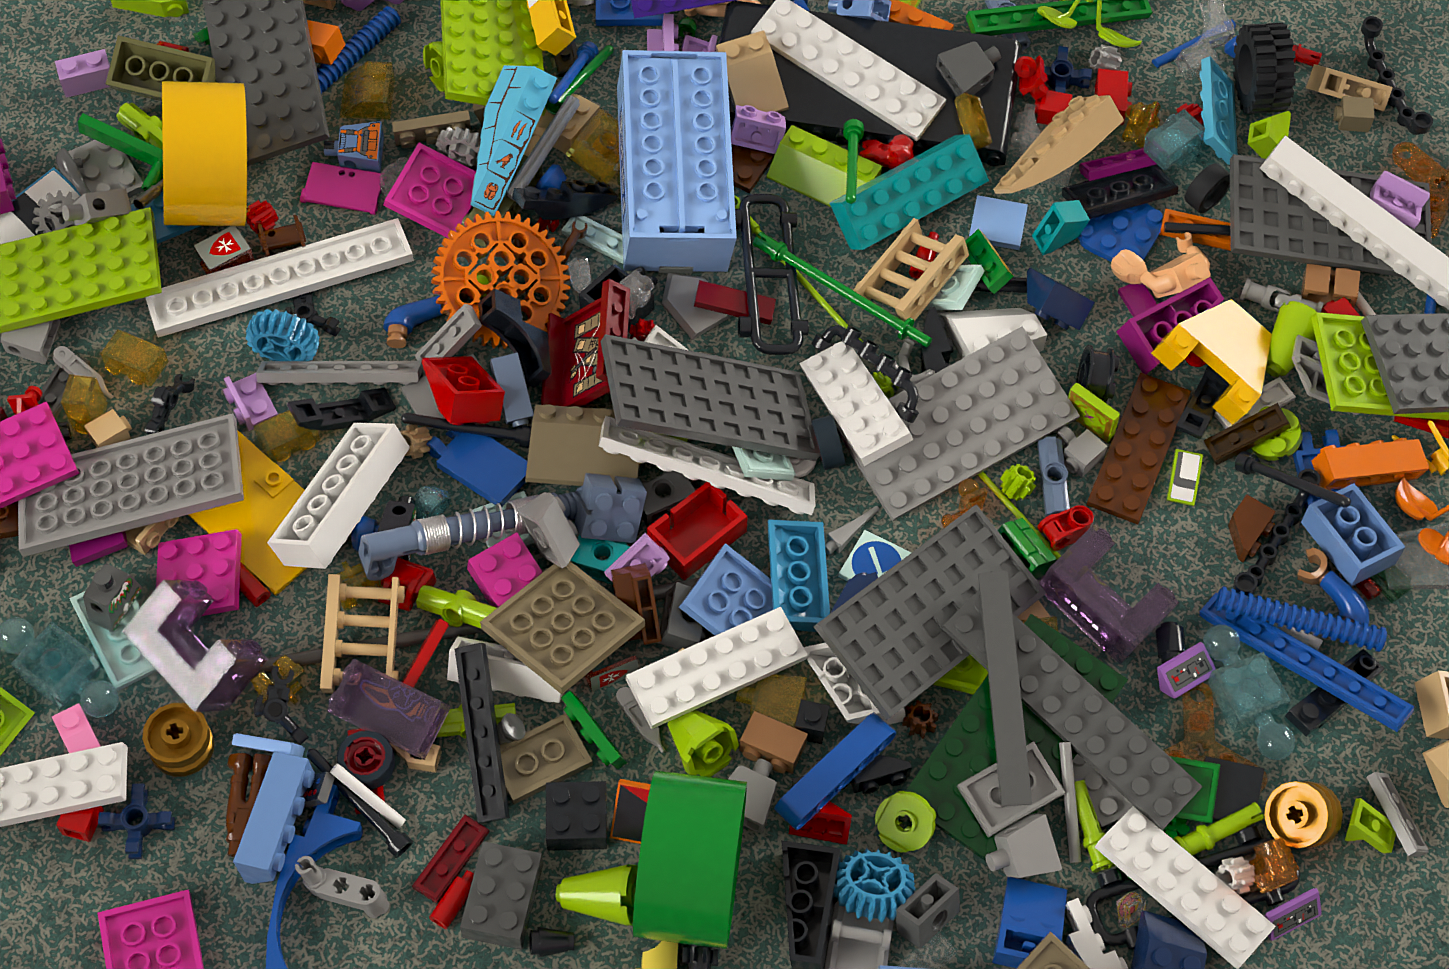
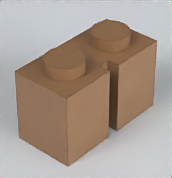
(1325, 284)
(773, 742)

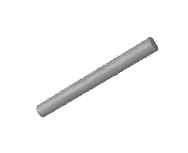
(1070, 802)

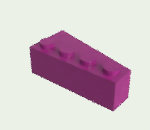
(1148, 328)

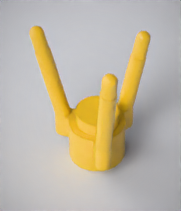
(1441, 456)

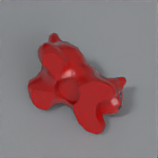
(890, 154)

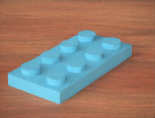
(1218, 110)

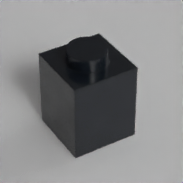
(812, 720)

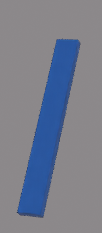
(1314, 667)

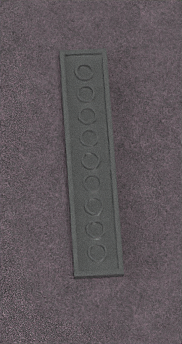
(1085, 719)

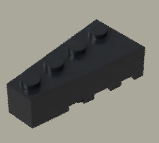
(809, 900)

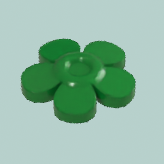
(1175, 827)

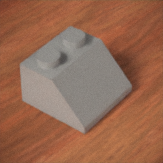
(550, 528)

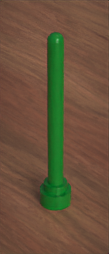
(582, 76)
(853, 132)

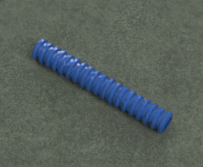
(358, 46)
(1301, 619)

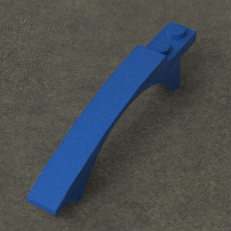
(320, 837)

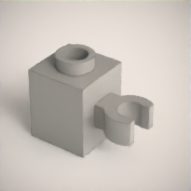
(1081, 452)

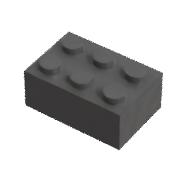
(502, 895)

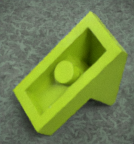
(1370, 826)

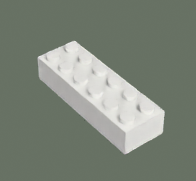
(339, 495)

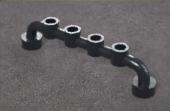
(1417, 122)
(882, 363)
(1246, 580)

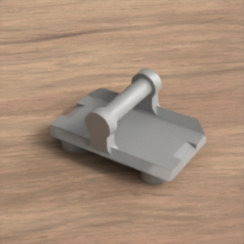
(857, 942)

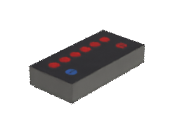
(320, 790)

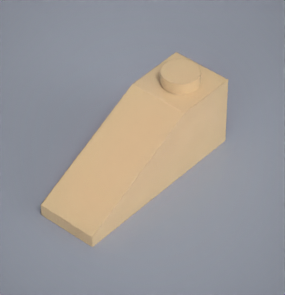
(1343, 84)

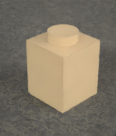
(108, 429)

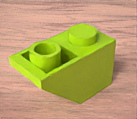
(1268, 132)

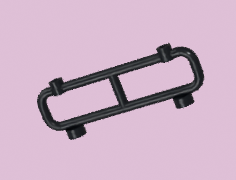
(750, 325)
(1114, 885)

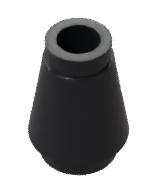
(550, 941)

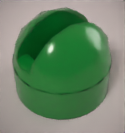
(687, 24)

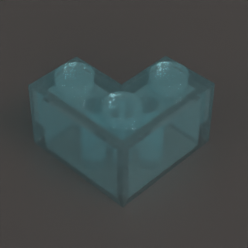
(1175, 141)

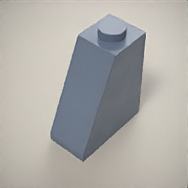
(509, 375)

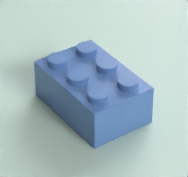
(1353, 536)

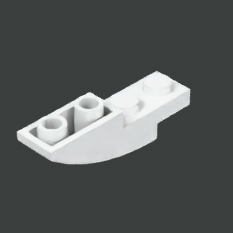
(1085, 943)

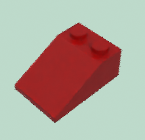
(463, 390)

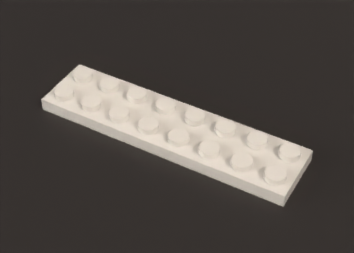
(850, 68)
(704, 464)

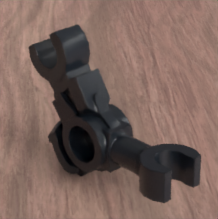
(305, 309)
(165, 400)
(276, 708)

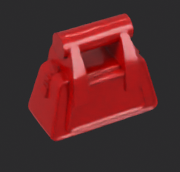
(412, 577)

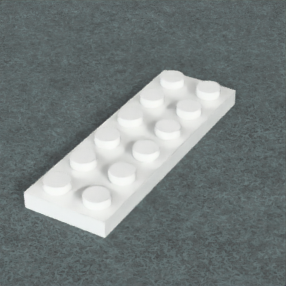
(856, 402)
(716, 667)
(63, 784)
(1185, 887)

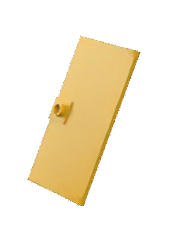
(266, 502)

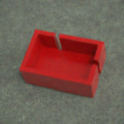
(698, 529)

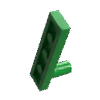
(127, 144)

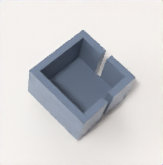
(613, 513)

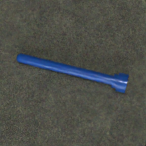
(585, 54)

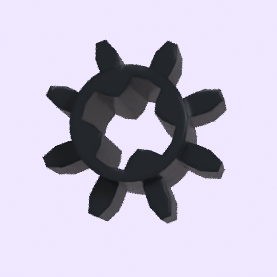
(699, 957)

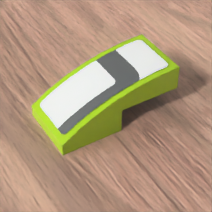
(1184, 477)

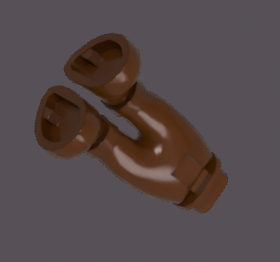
(238, 808)

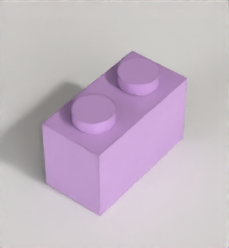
(83, 72)

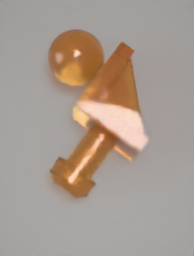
(971, 496)

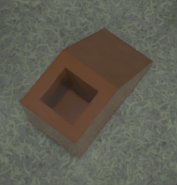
(1248, 525)

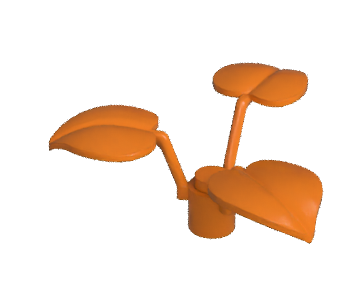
(1420, 507)

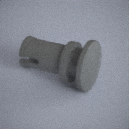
(510, 729)

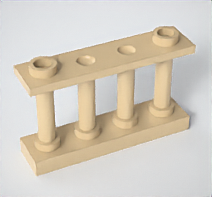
(927, 286)
(338, 619)

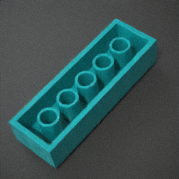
(910, 191)

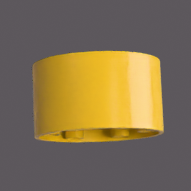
(204, 153)

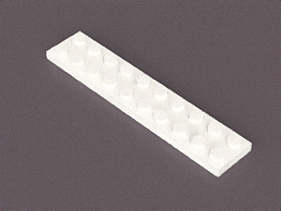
(279, 277)

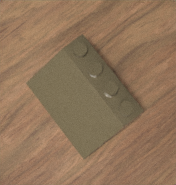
(567, 447)

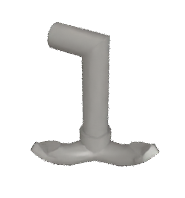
(903, 361)

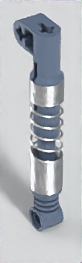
(436, 534)

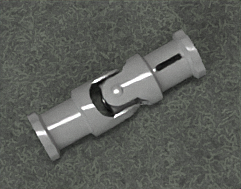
(1262, 294)

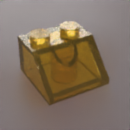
(369, 91)
(598, 147)

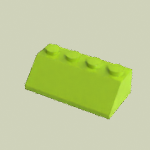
(816, 166)

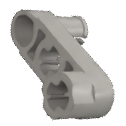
(324, 883)

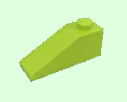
(160, 8)

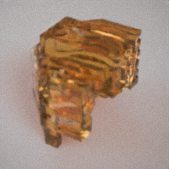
(1273, 865)

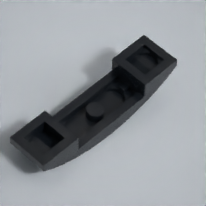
(1200, 410)
(342, 413)

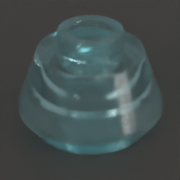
(432, 501)

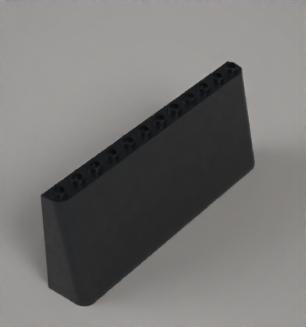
(909, 48)

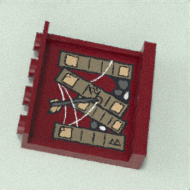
(576, 349)

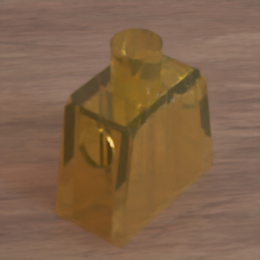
(775, 697)

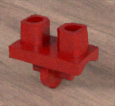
(1031, 76)

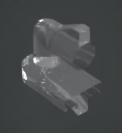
(579, 273)

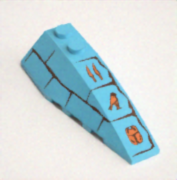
(507, 129)

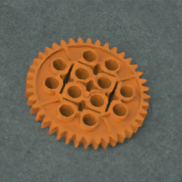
(497, 235)

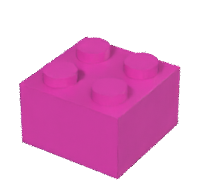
(503, 569)

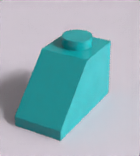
(1060, 226)

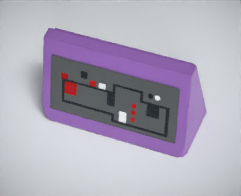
(1185, 671)
(1294, 913)

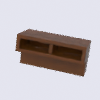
(635, 589)

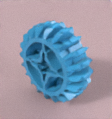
(282, 336)
(876, 877)

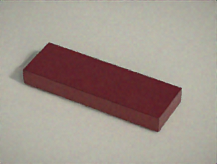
(731, 301)
(450, 859)

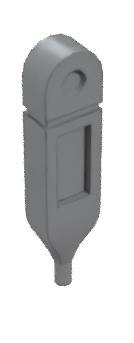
(75, 366)
(633, 711)

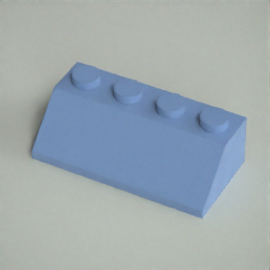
(273, 818)

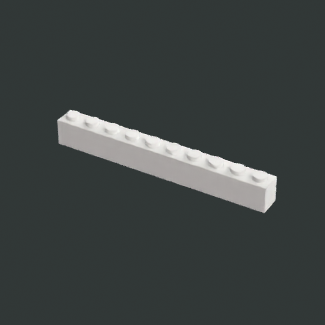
(1360, 218)

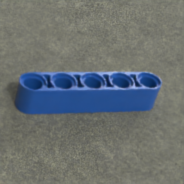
(835, 771)

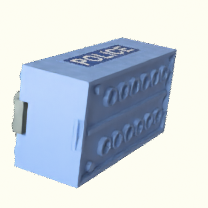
(675, 161)

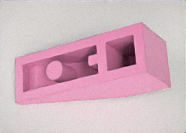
(75, 729)

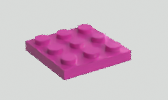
(432, 190)
(32, 454)
(209, 559)
(152, 934)

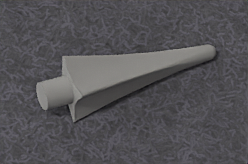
(842, 536)

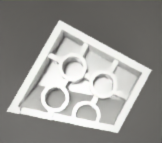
(981, 327)
(842, 687)

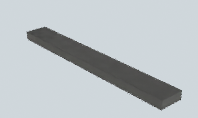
(1004, 689)

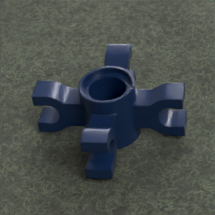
(1062, 73)
(122, 821)

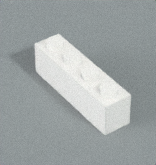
(506, 673)

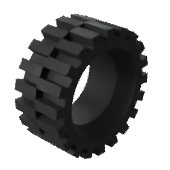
(1264, 68)

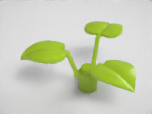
(1105, 33)

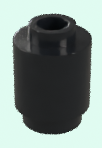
(1170, 640)

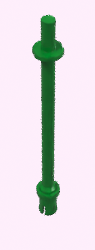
(779, 252)

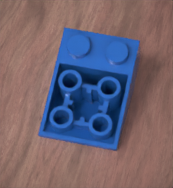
(1026, 917)

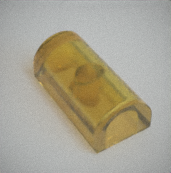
(973, 119)

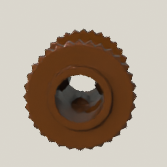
(281, 236)

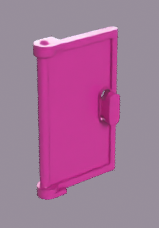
(345, 191)

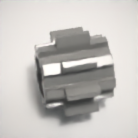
(1105, 58)

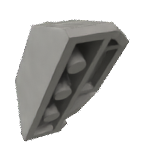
(1309, 368)

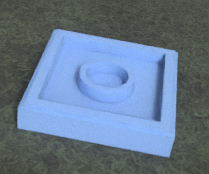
(999, 221)
(267, 745)

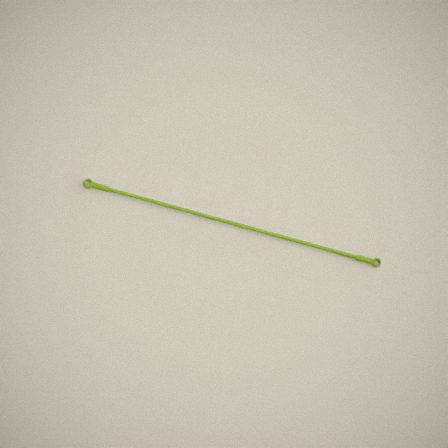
(755, 228)

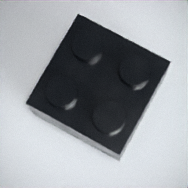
(576, 815)

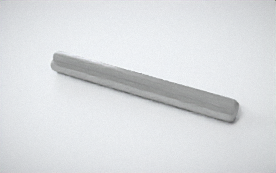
(544, 144)

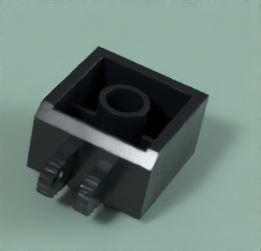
(615, 273)

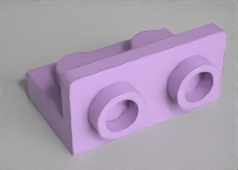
(757, 129)
(250, 399)
(641, 552)

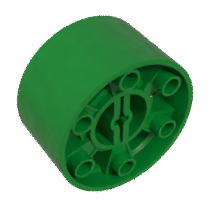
(689, 859)

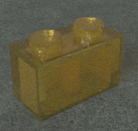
(134, 358)
(83, 401)
(283, 437)

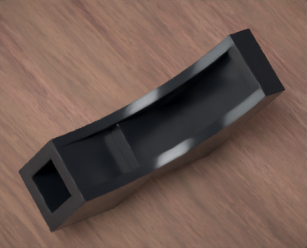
(504, 317)

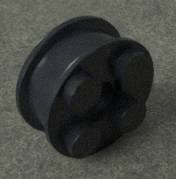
(1097, 372)

